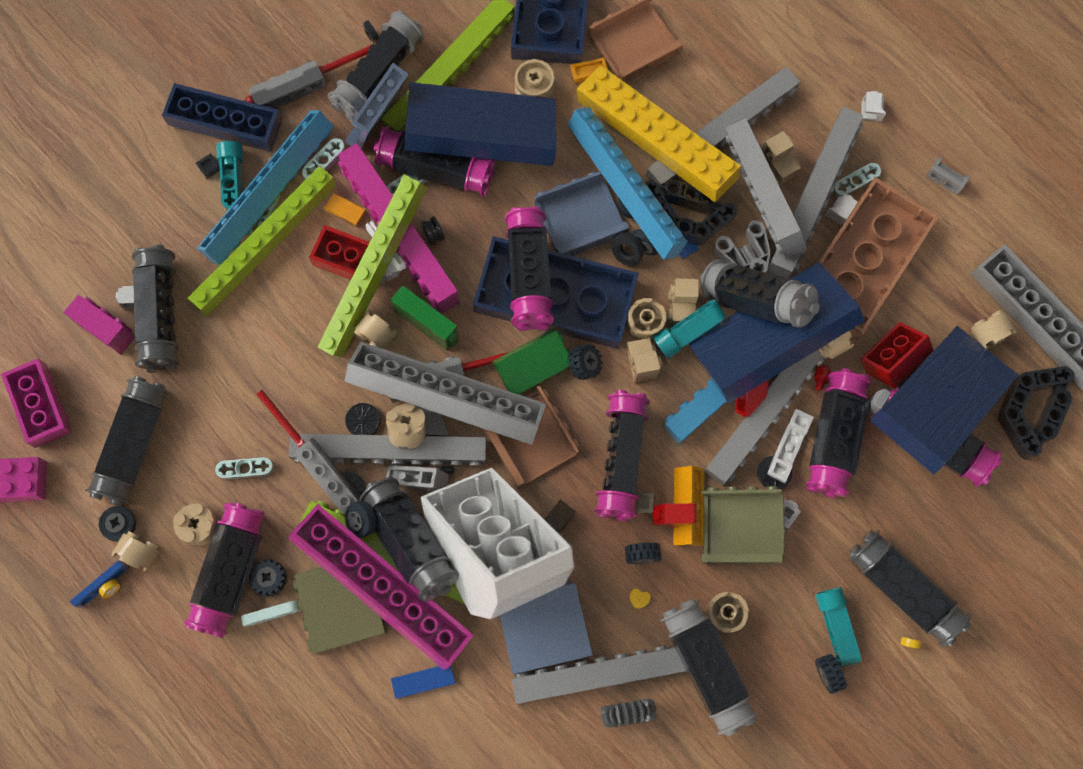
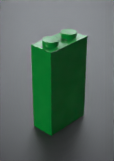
(425, 318)
(533, 362)

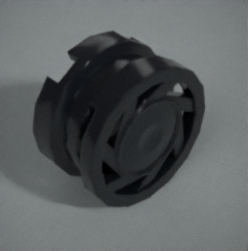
(432, 230)

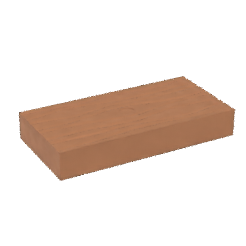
(876, 247)

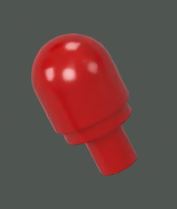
(821, 376)

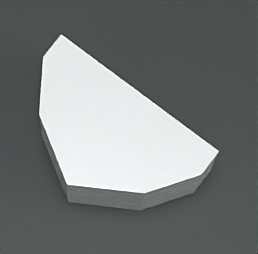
(496, 544)

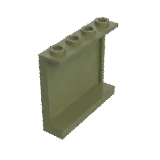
(744, 526)
(333, 612)

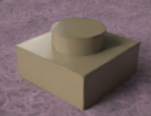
(645, 502)

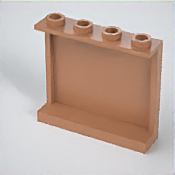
(634, 40)
(549, 449)

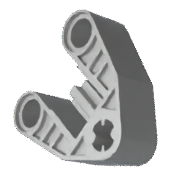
(758, 244)

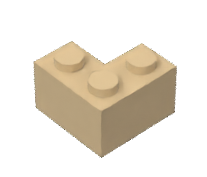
(779, 159)
(683, 299)
(643, 360)

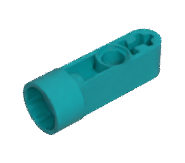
(230, 157)
(688, 329)
(834, 610)

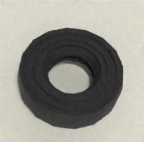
(634, 243)

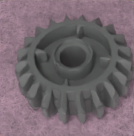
(628, 713)

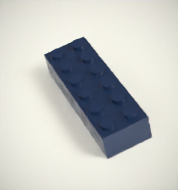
(222, 117)

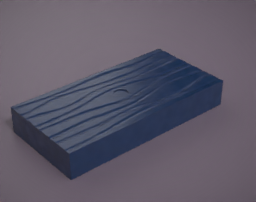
(549, 30)
(481, 124)
(586, 295)
(752, 350)
(944, 400)

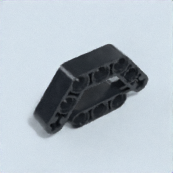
(698, 204)
(1036, 438)

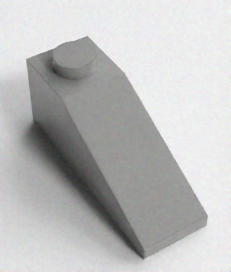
(418, 477)

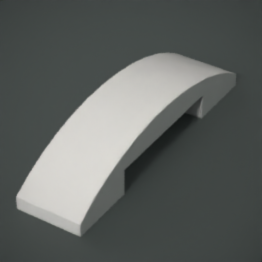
(789, 445)

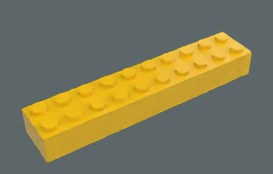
(658, 133)

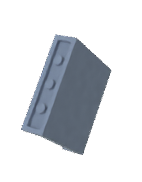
(377, 106)
(580, 214)
(546, 630)

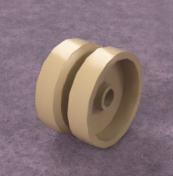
(534, 79)

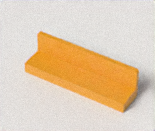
(688, 489)

